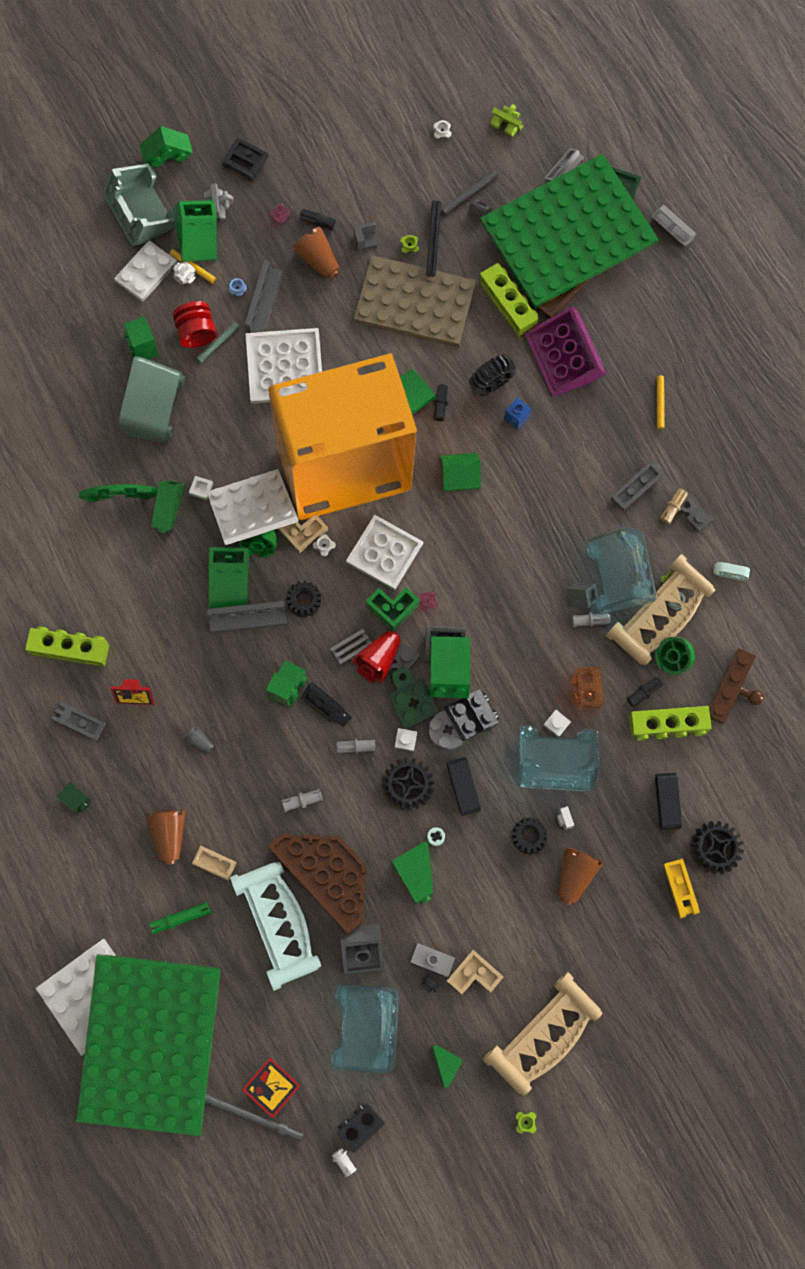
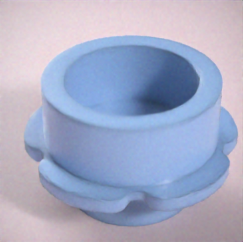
(237, 283)

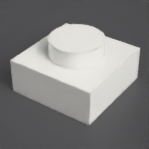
(200, 488)
(557, 723)
(405, 740)
(564, 818)

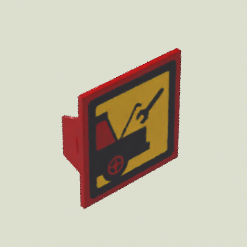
(132, 693)
(271, 1087)

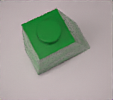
(167, 505)
(415, 873)

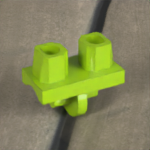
(513, 123)

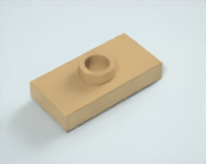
(214, 863)

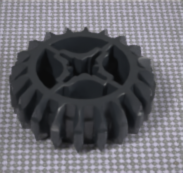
(492, 375)
(416, 785)
(712, 841)

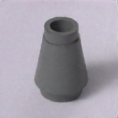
(198, 740)

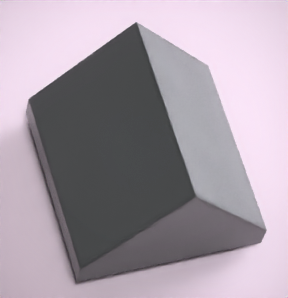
(478, 208)

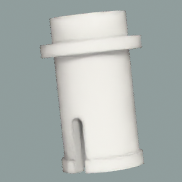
(343, 1162)

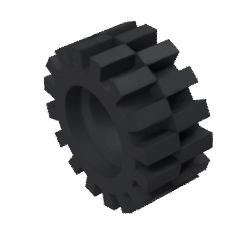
(303, 588)
(534, 824)

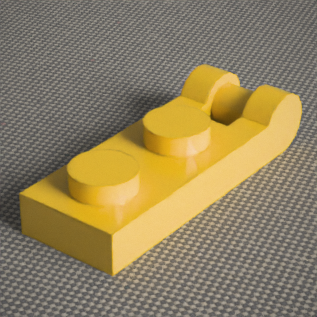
(681, 888)

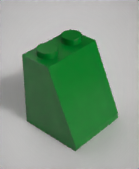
(450, 667)

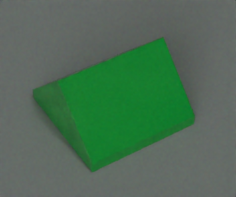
(461, 472)
(446, 1064)

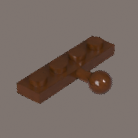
(732, 687)

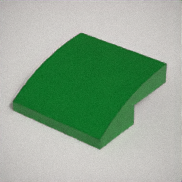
(416, 391)

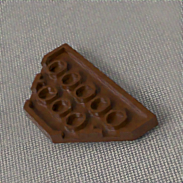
(327, 873)

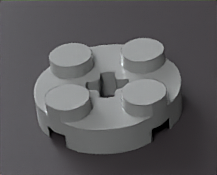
(437, 735)

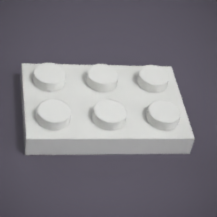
(145, 271)

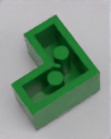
(165, 144)
(140, 339)
(392, 612)
(286, 683)

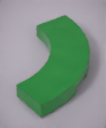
(107, 491)

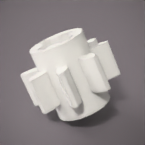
(184, 273)

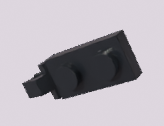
(325, 705)

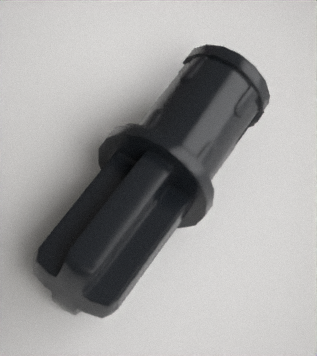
(317, 218)
(440, 403)
(644, 692)

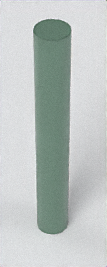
(217, 342)

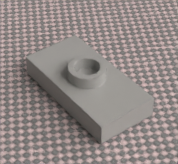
(432, 960)

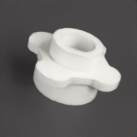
(442, 125)
(324, 539)

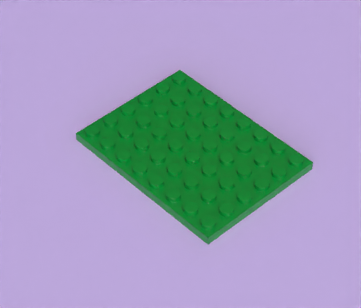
(568, 230)
(148, 1044)

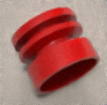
(194, 324)

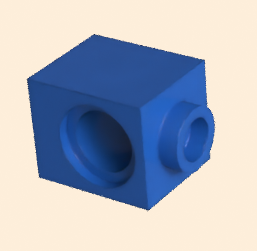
(517, 413)

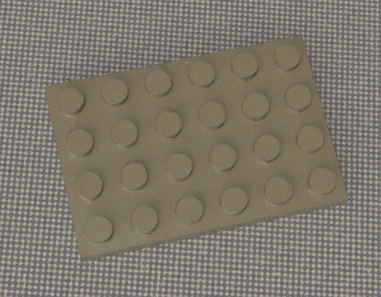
(411, 303)

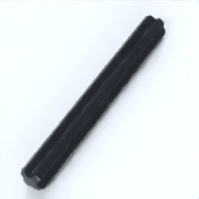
(433, 238)

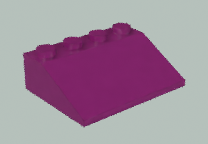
(565, 352)

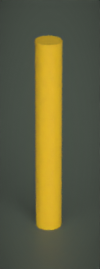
(198, 270)
(660, 402)

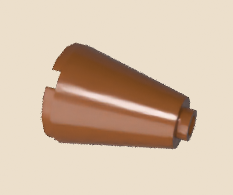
(317, 253)
(167, 833)
(576, 874)

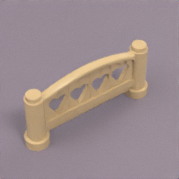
(684, 577)
(508, 1061)

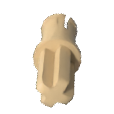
(673, 506)

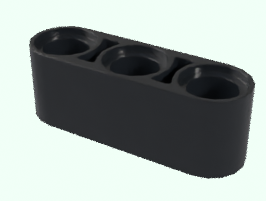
(463, 786)
(668, 801)

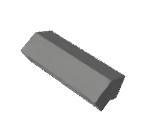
(569, 161)
(674, 225)

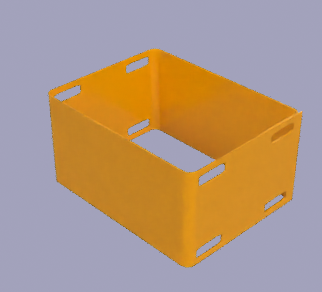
(340, 424)

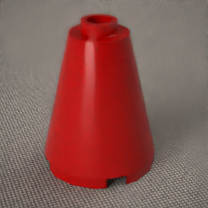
(377, 657)

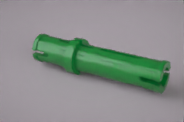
(171, 921)

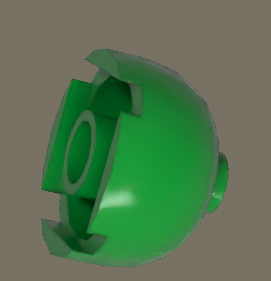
(261, 544)
(675, 655)

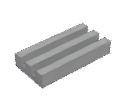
(337, 655)

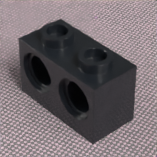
(364, 1131)

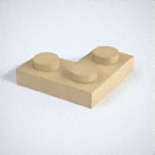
(304, 535)
(472, 969)

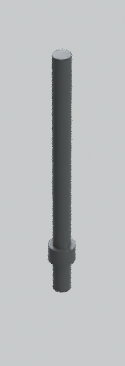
(281, 1129)

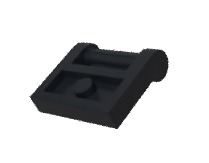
(248, 154)

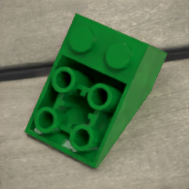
(196, 230)
(228, 577)

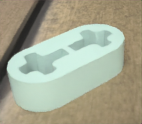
(731, 571)

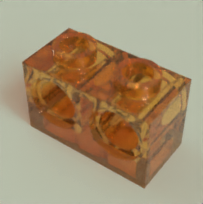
(593, 688)

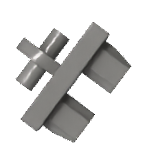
(221, 200)

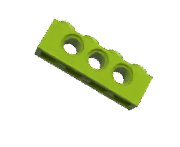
(519, 323)
(96, 656)
(699, 715)

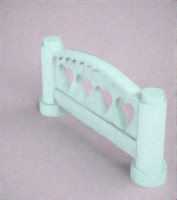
(285, 966)

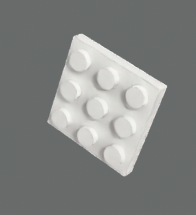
(384, 552)

